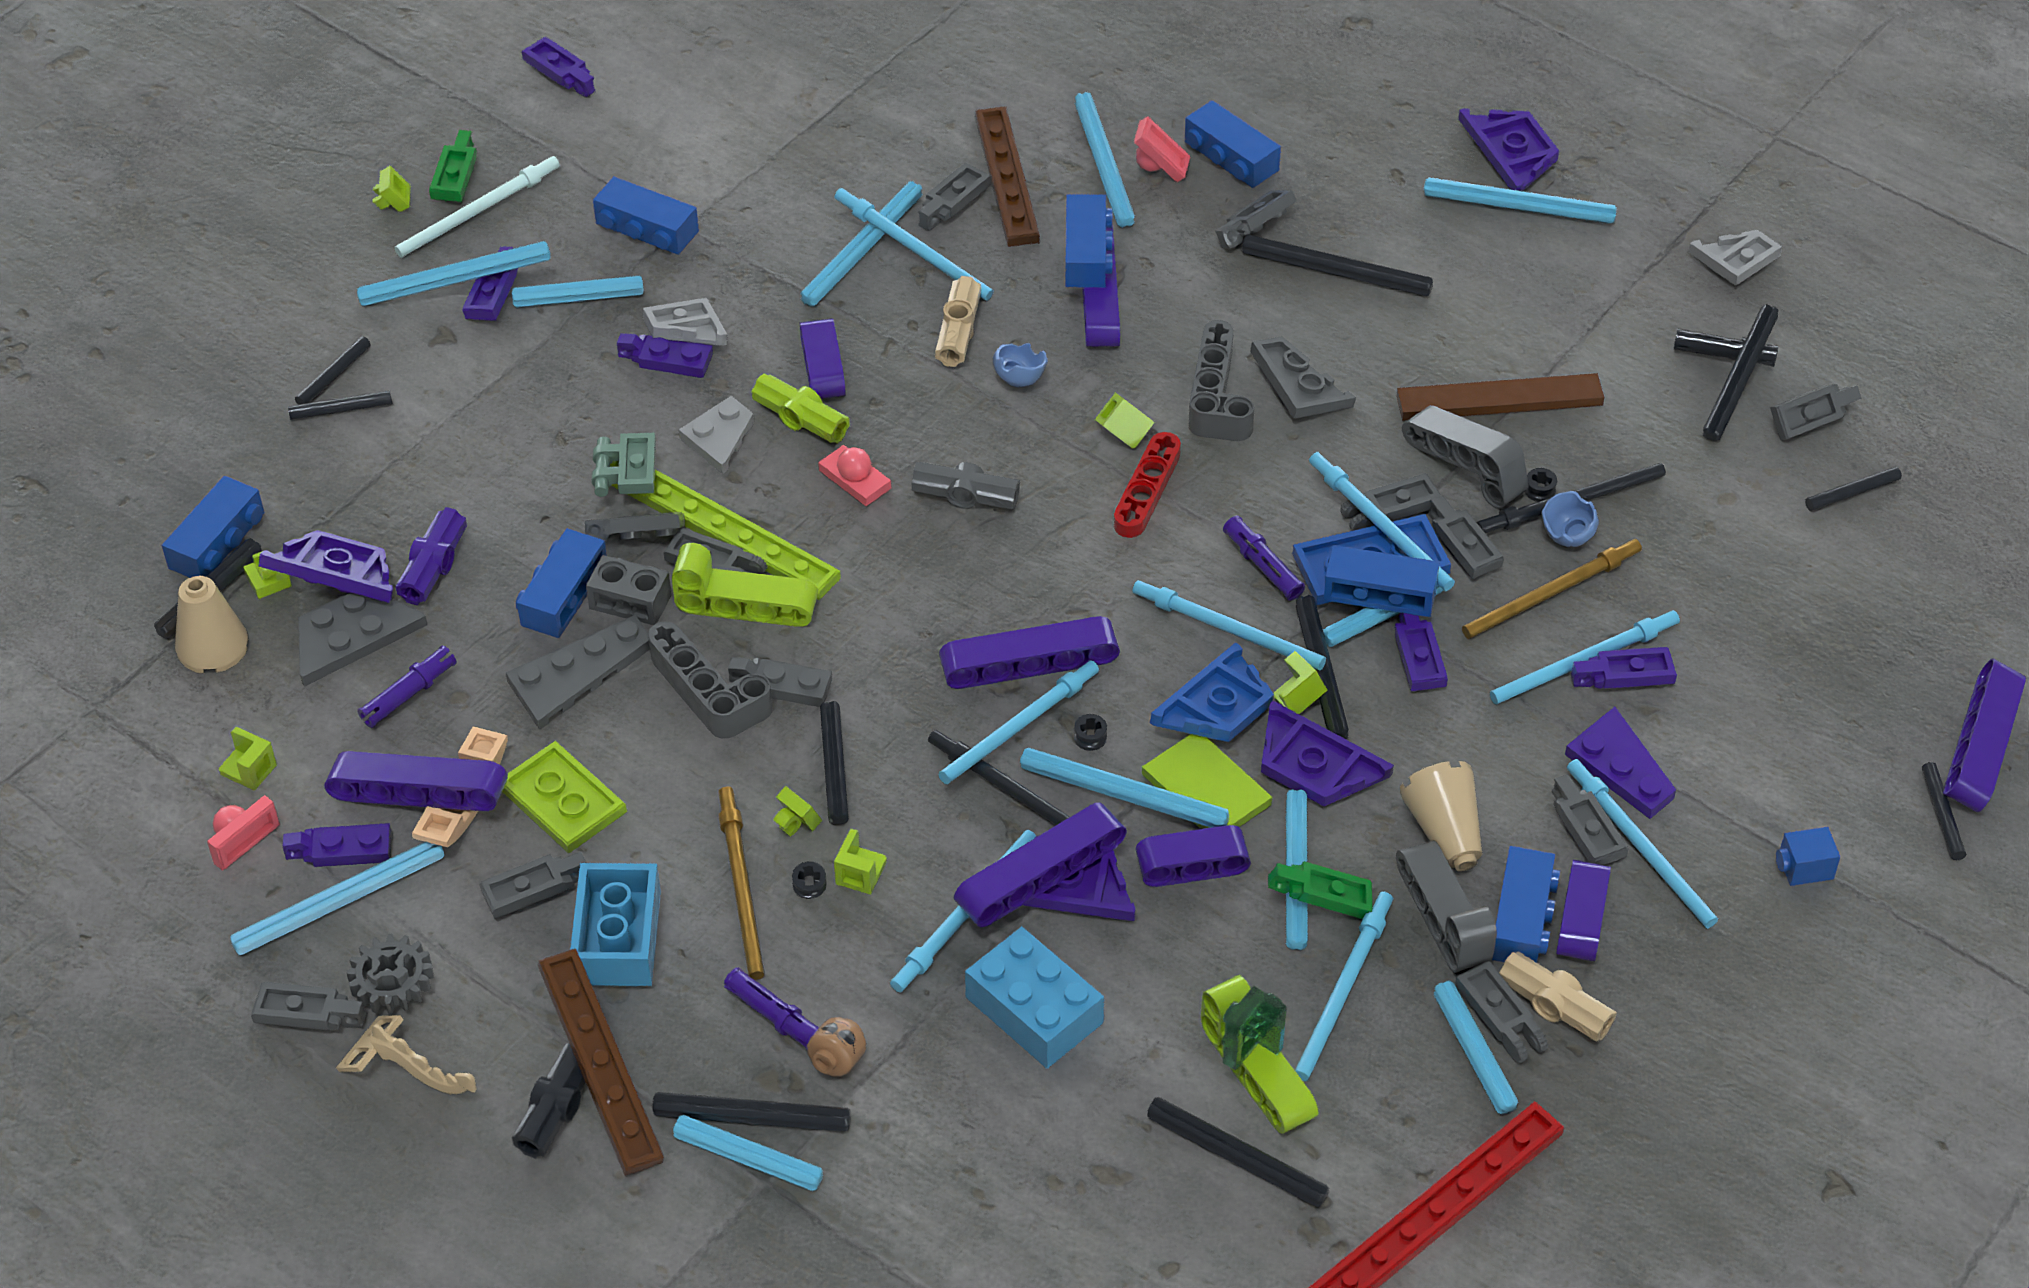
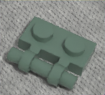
(636, 464)

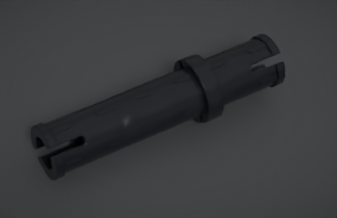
(1720, 346)

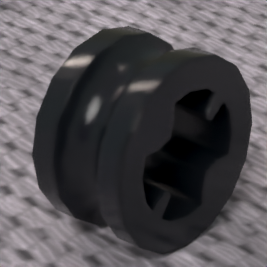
(1542, 476)
(1091, 722)
(809, 869)

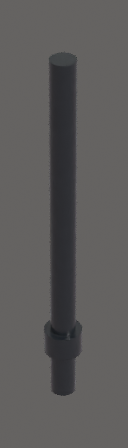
(1513, 516)
(998, 779)

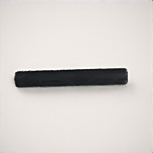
(221, 576)
(834, 763)

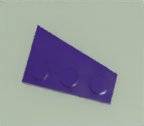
(1623, 763)

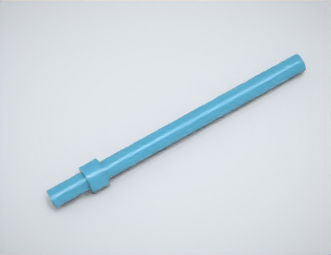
(865, 212)
(1339, 480)
(1169, 600)
(1641, 631)
(1065, 687)
(1642, 843)
(1370, 929)
(922, 957)

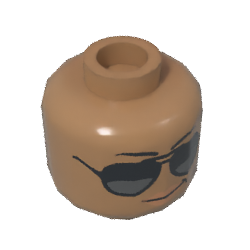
(836, 1046)

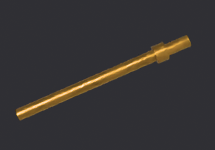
(1606, 560)
(731, 824)

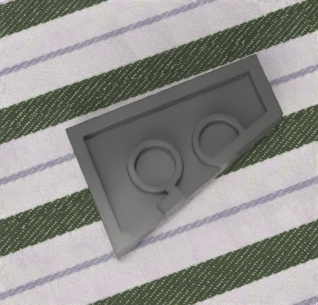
(1296, 382)

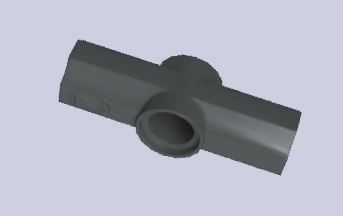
(965, 485)

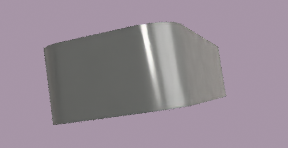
(1210, 409)
(1473, 447)
(719, 706)
(1461, 933)

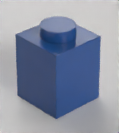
(1808, 856)

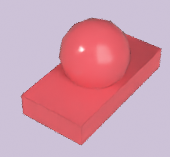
(1159, 151)
(853, 473)
(240, 830)

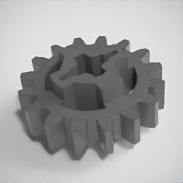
(390, 974)

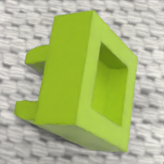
(392, 190)
(264, 580)
(795, 812)

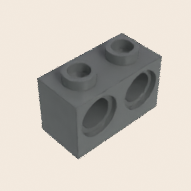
(628, 590)

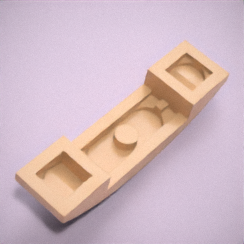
(444, 825)

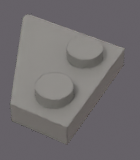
(1737, 255)
(686, 322)
(718, 432)

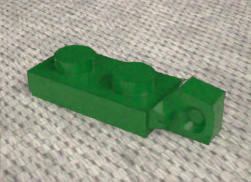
(454, 169)
(1323, 888)

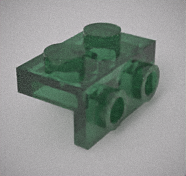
(1253, 1021)

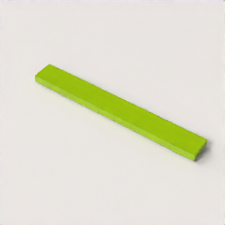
(724, 525)

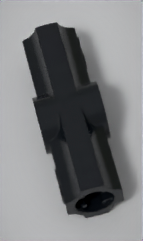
(550, 1104)

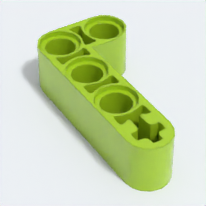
(737, 594)
(1263, 1074)

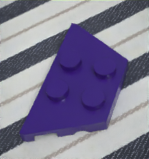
(1512, 144)
(334, 563)
(1316, 759)
(1091, 891)

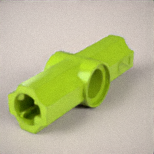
(800, 408)

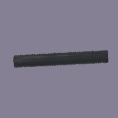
(333, 371)
(340, 405)
(1853, 488)
(1944, 811)

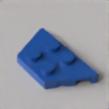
(1217, 700)

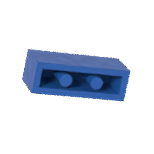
(1232, 144)
(646, 215)
(1087, 240)
(213, 528)
(1381, 580)
(560, 583)
(1525, 904)

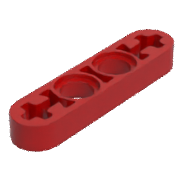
(1148, 484)

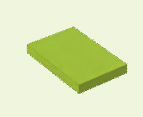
(1207, 774)
(562, 797)

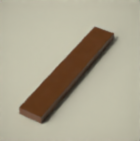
(1007, 177)
(1504, 395)
(600, 1062)

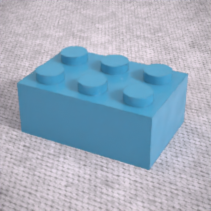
(617, 922)
(1034, 997)

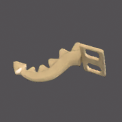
(397, 1050)

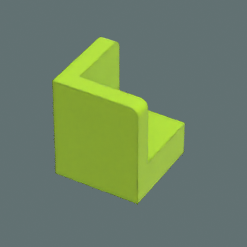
(1124, 420)
(1302, 688)
(250, 760)
(857, 866)

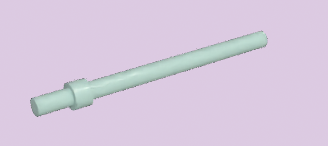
(527, 178)

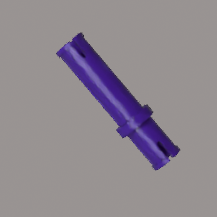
(1239, 533)
(419, 676)
(785, 1017)

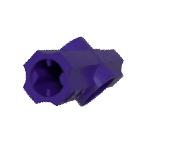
(431, 556)

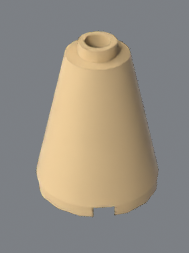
(207, 628)
(1447, 811)

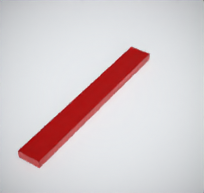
(1445, 1202)

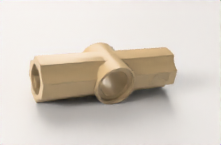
(958, 321)
(1557, 996)

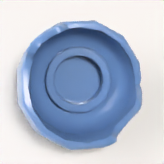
(1019, 364)
(1570, 519)

